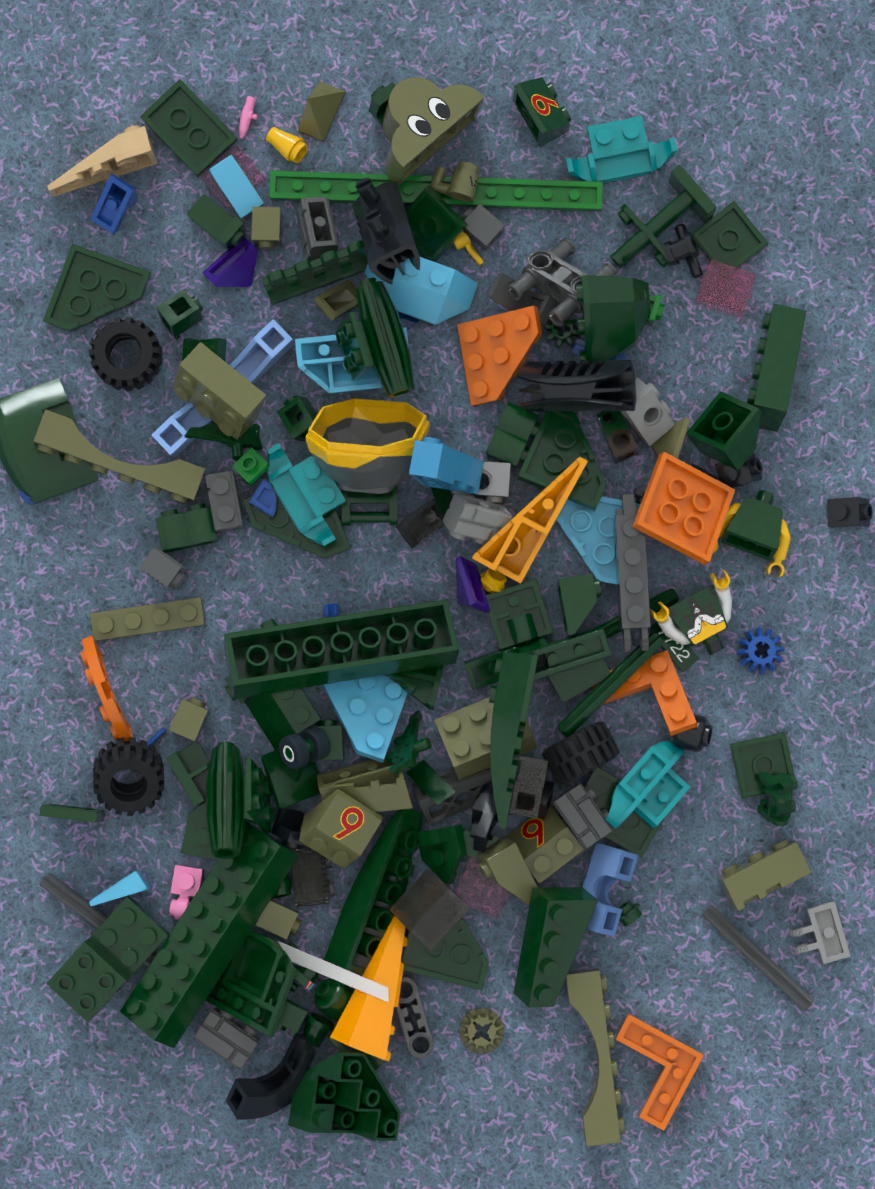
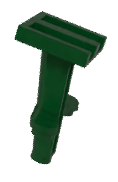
(689, 198)

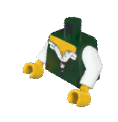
(699, 616)

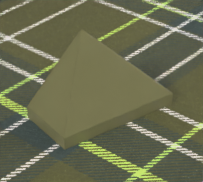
(320, 111)
(337, 300)
(672, 440)

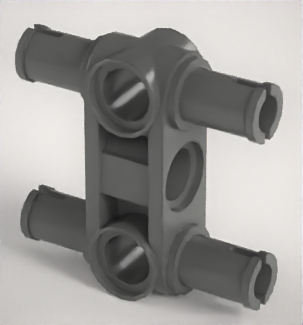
(555, 278)

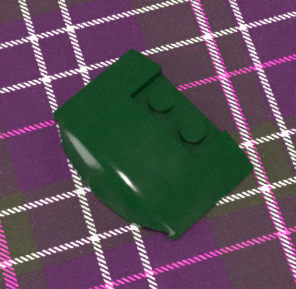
(32, 470)
(255, 984)

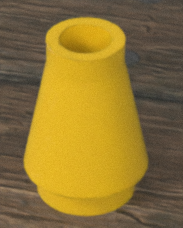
(287, 144)

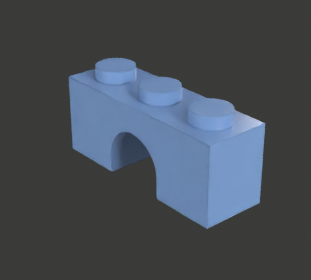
(605, 868)

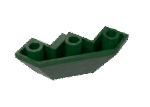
(612, 315)
(345, 1097)

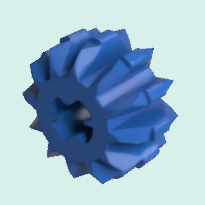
(750, 648)

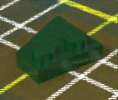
(420, 683)

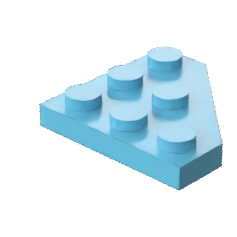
(593, 535)
(368, 712)

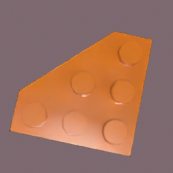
(496, 351)

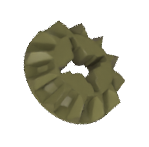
(483, 1017)

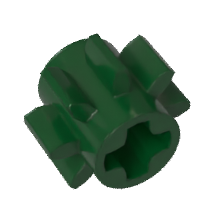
(566, 337)

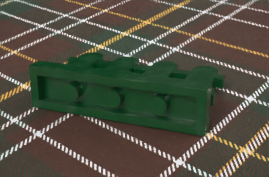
(312, 275)

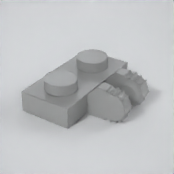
(826, 931)

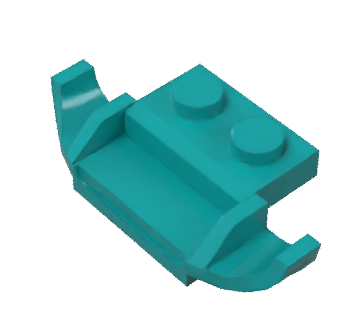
(620, 153)
(304, 493)
(649, 787)

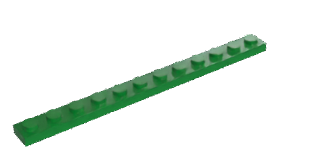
(489, 191)

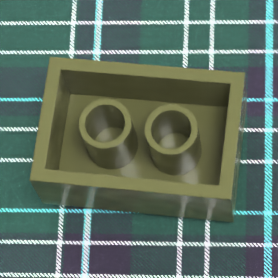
(218, 391)
(468, 735)

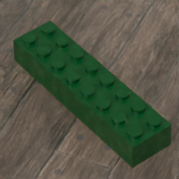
(340, 648)
(208, 937)

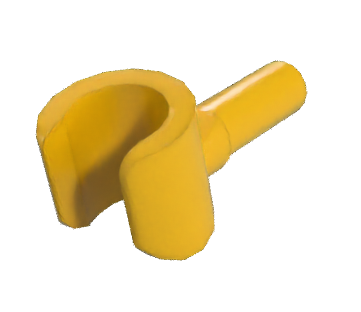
(464, 241)

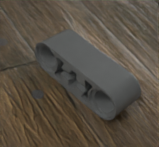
(422, 1020)

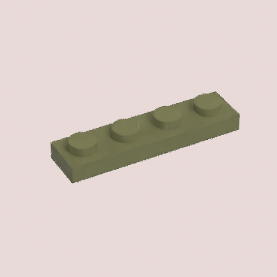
(147, 619)

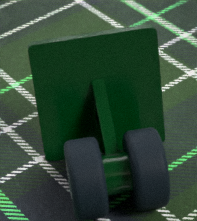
(293, 766)

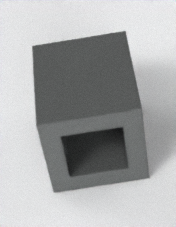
(482, 226)

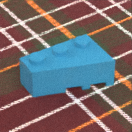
(444, 467)

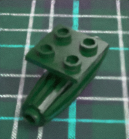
(376, 340)
(234, 799)

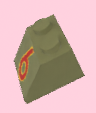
(339, 828)
(545, 844)

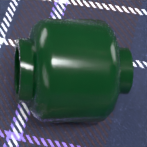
(332, 997)

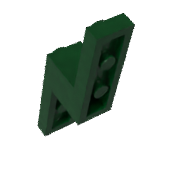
(552, 656)

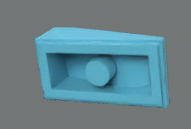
(236, 186)
(127, 886)

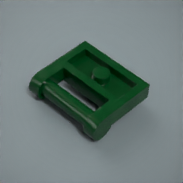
(370, 498)

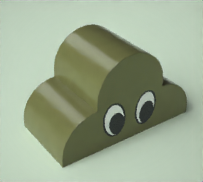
(423, 121)

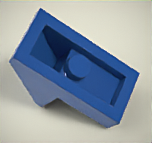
(114, 203)

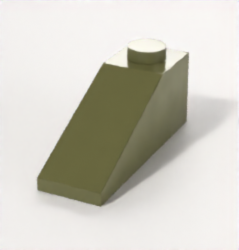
(507, 868)

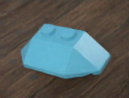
(429, 293)
(324, 364)

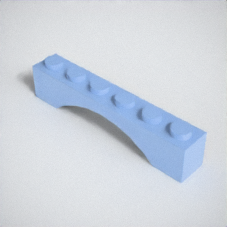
(251, 363)

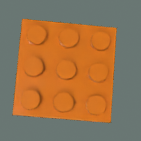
(684, 508)

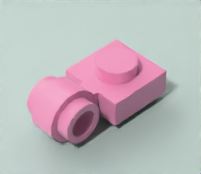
(185, 883)

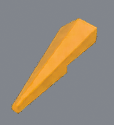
(521, 539)
(368, 1019)

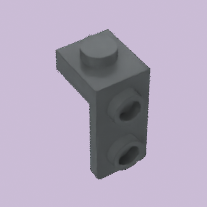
(500, 295)

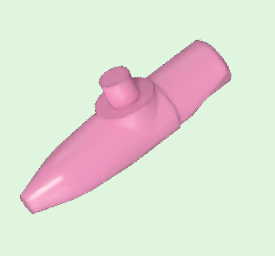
(247, 116)

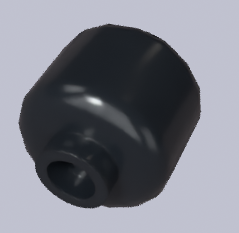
(695, 738)

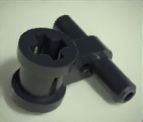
(684, 248)

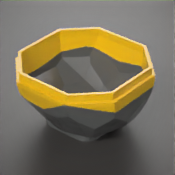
(366, 442)

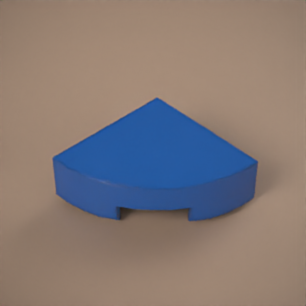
(265, 498)

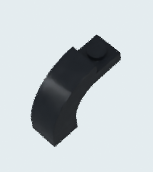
(485, 814)
(274, 1091)

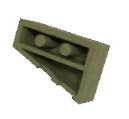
(368, 784)
(763, 874)

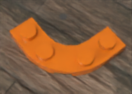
(98, 675)

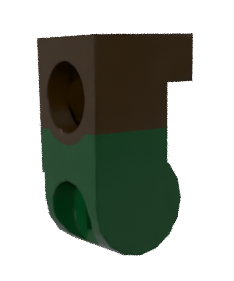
(617, 435)

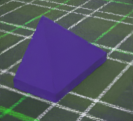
(234, 267)
(469, 586)

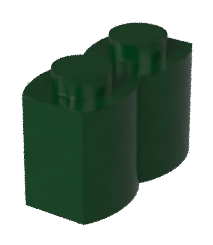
(512, 435)
(186, 529)

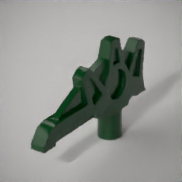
(213, 433)
(407, 746)

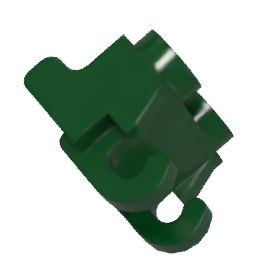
(780, 802)

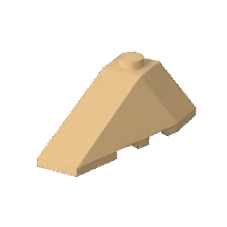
(119, 156)

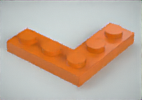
(662, 678)
(679, 1067)

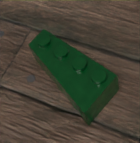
(776, 364)
(550, 942)

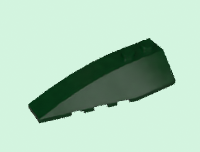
(509, 718)
(374, 892)

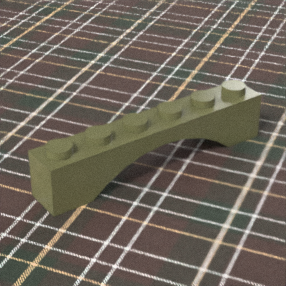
(62, 435)
(600, 1115)

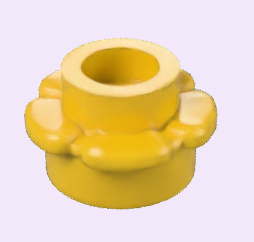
(493, 580)

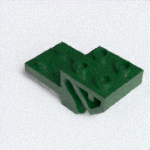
(108, 959)

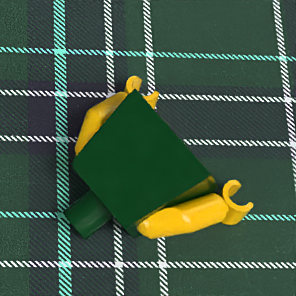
(757, 529)

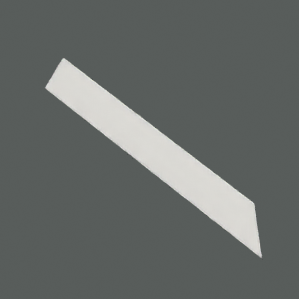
(336, 973)

